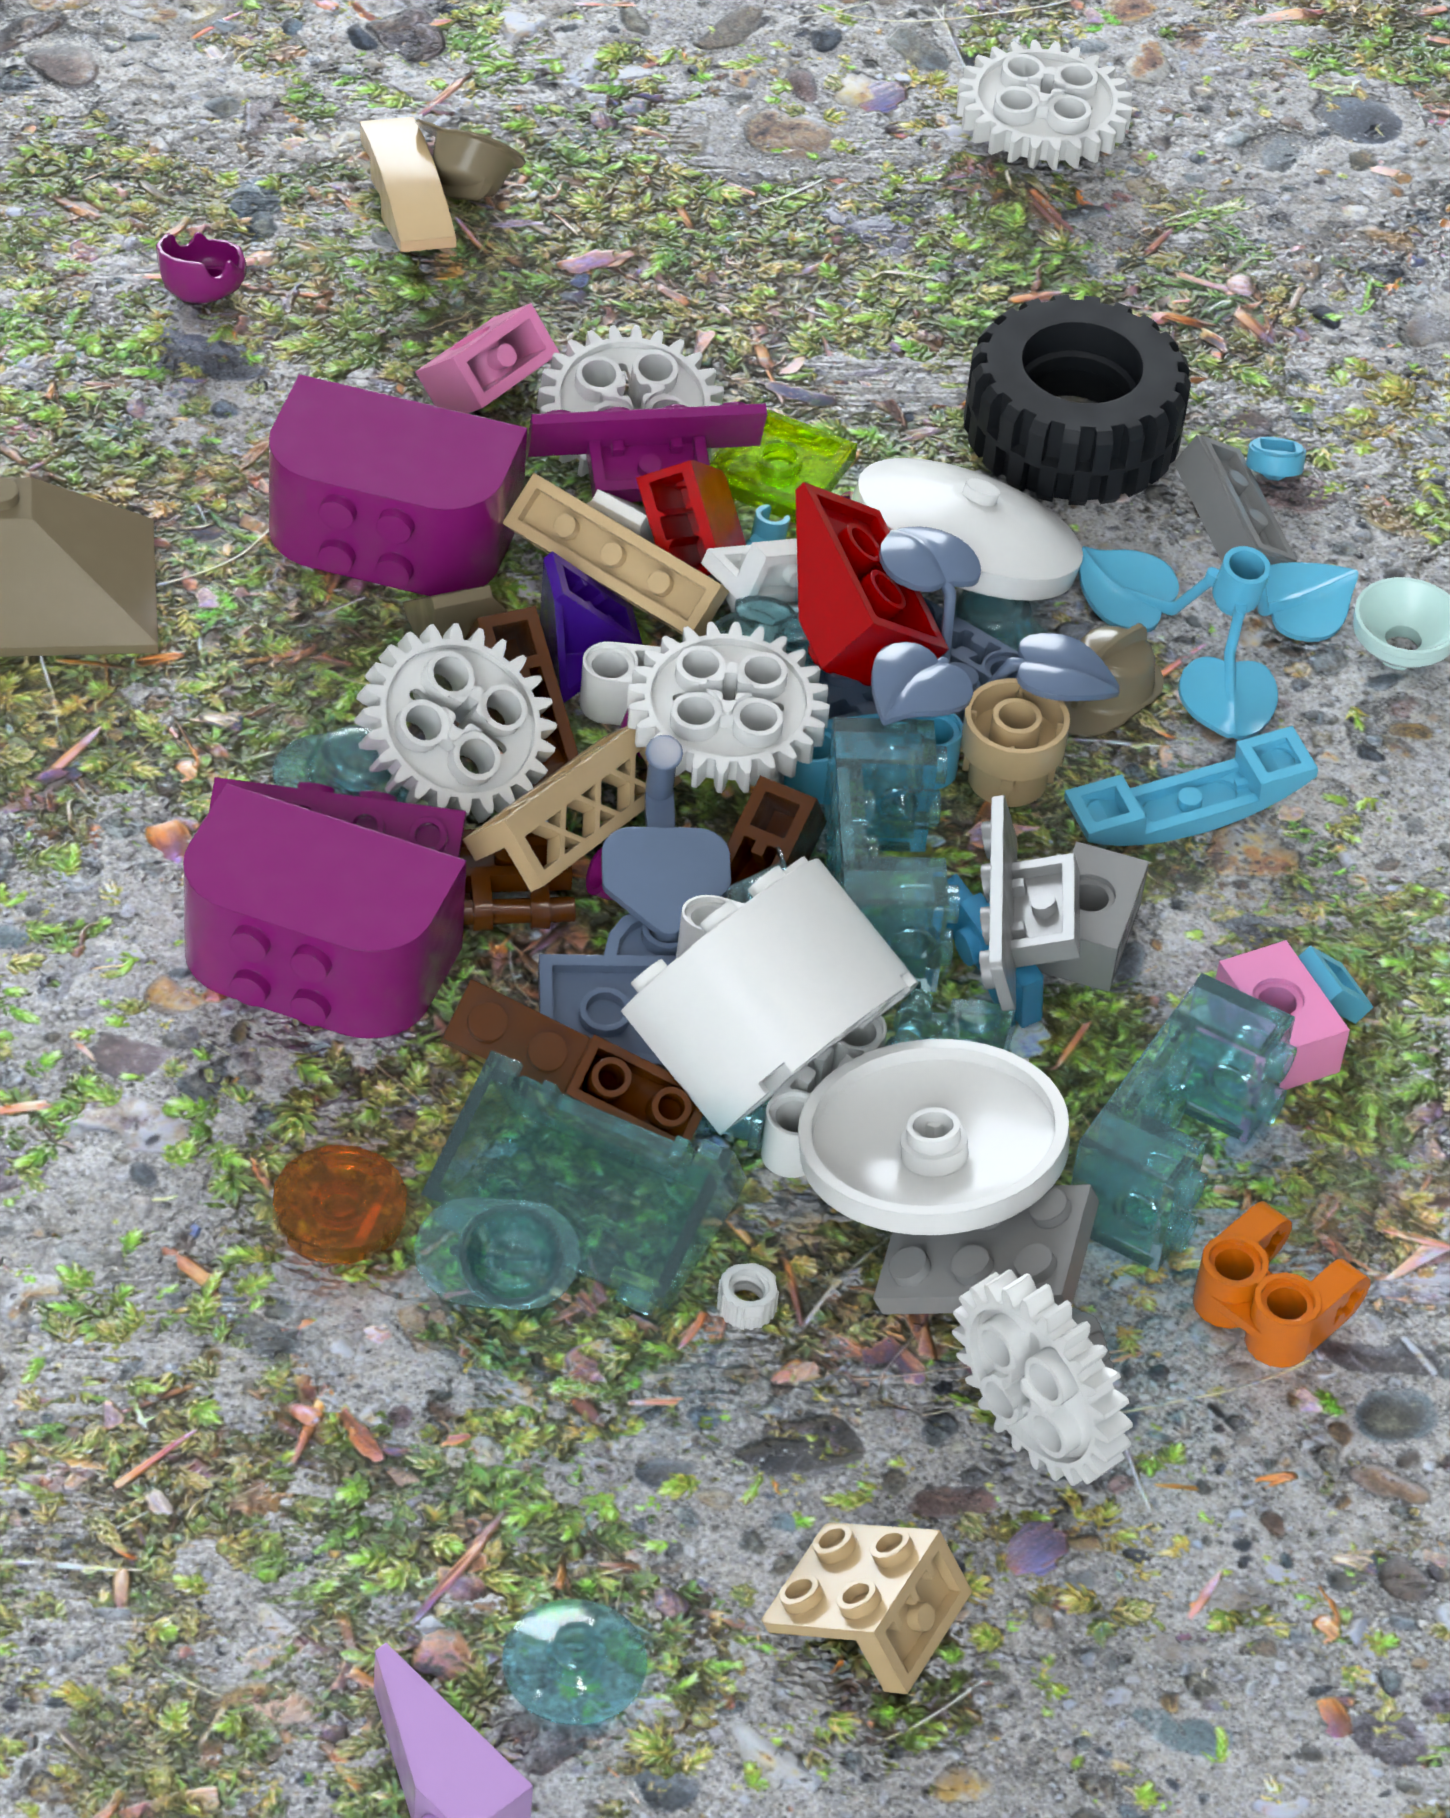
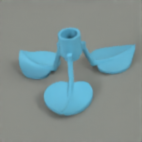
(1226, 695)

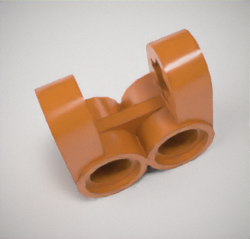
(1279, 1311)

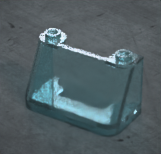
(631, 1195)

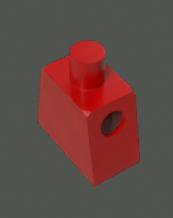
(692, 512)

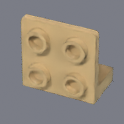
(878, 1587)

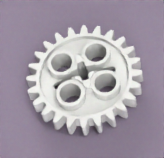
(1044, 104)
(593, 379)
(479, 680)
(730, 704)
(1042, 1377)

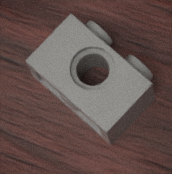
(1108, 908)

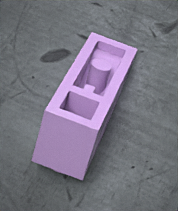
(438, 1755)

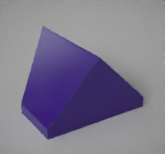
(578, 615)

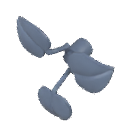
(914, 683)

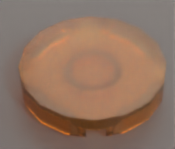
(339, 1203)

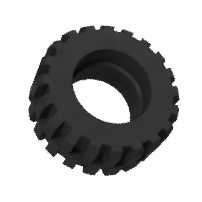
(1067, 445)

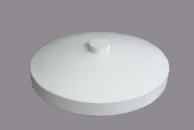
(1018, 540)
(934, 1137)

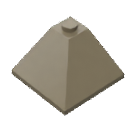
(73, 574)

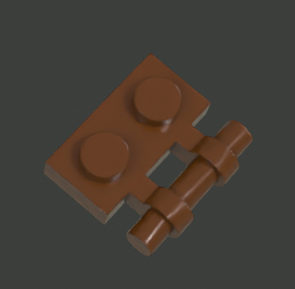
(500, 874)

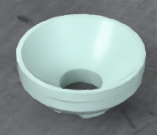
(1405, 610)

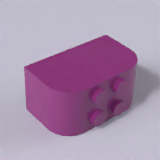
(391, 488)
(319, 916)

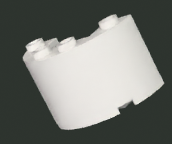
(766, 991)

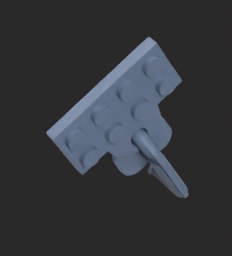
(651, 877)

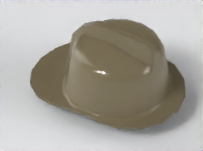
(470, 162)
(1135, 670)

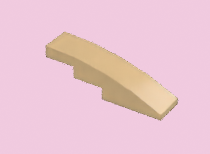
(407, 185)

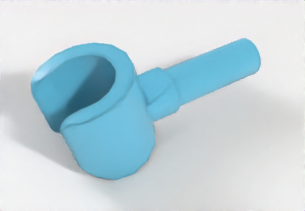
(767, 530)

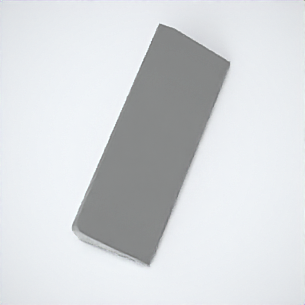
(1230, 500)

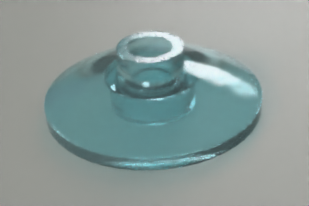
(571, 1684)

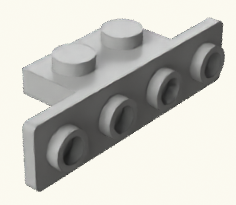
(1030, 910)

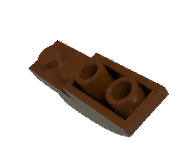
(579, 1065)

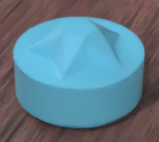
(1276, 457)

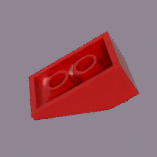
(844, 593)

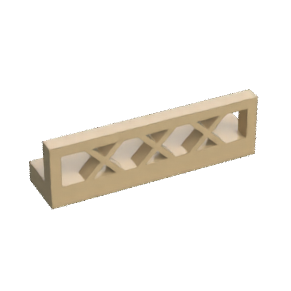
(615, 557)
(550, 802)

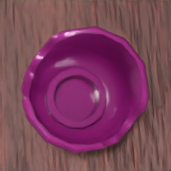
(200, 269)

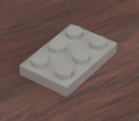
(1044, 1240)

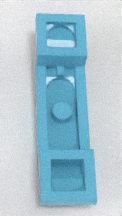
(1194, 801)

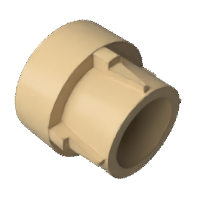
(1012, 741)

